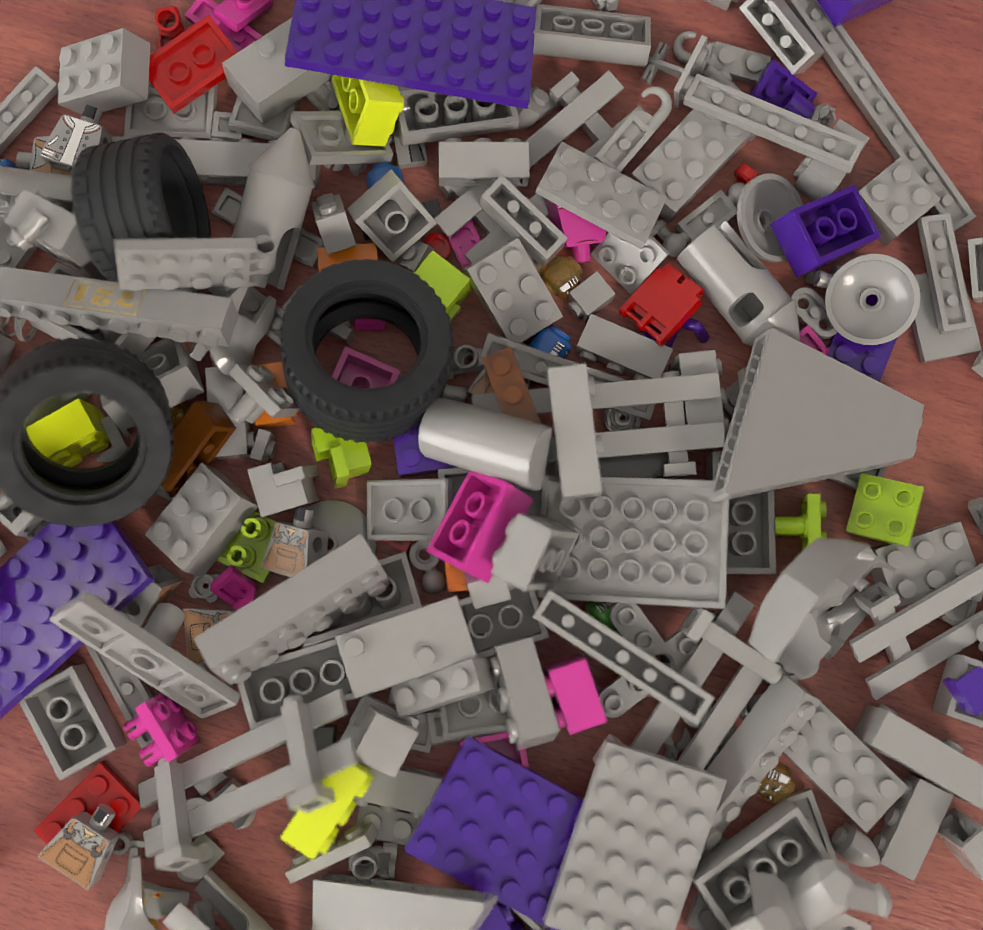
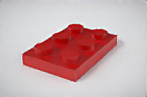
(190, 64)
(97, 788)

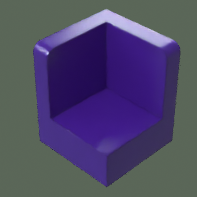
(968, 690)

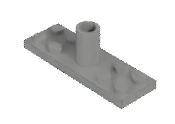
(146, 651)

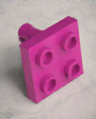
(167, 727)

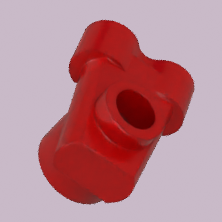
(162, 18)

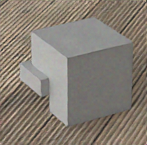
(282, 489)
(380, 735)

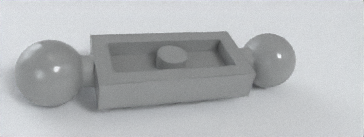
(712, 212)

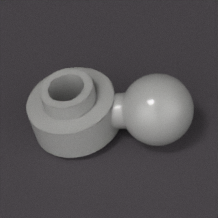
(433, 579)

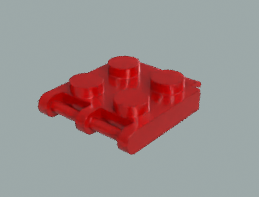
(664, 302)

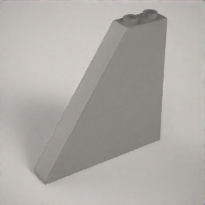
(810, 421)
(382, 904)

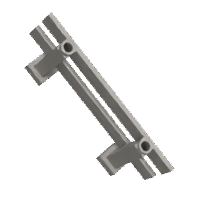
(578, 111)
(673, 438)
(893, 627)
(716, 638)
(301, 776)

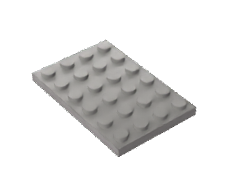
(643, 542)
(634, 843)

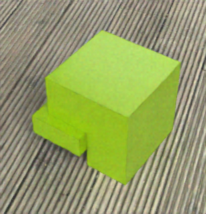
(447, 282)
(344, 457)

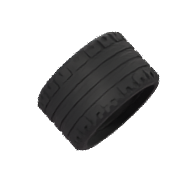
(136, 192)

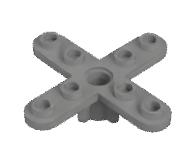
(636, 628)

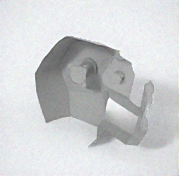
(794, 615)
(815, 900)

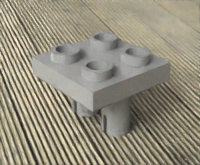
(260, 395)

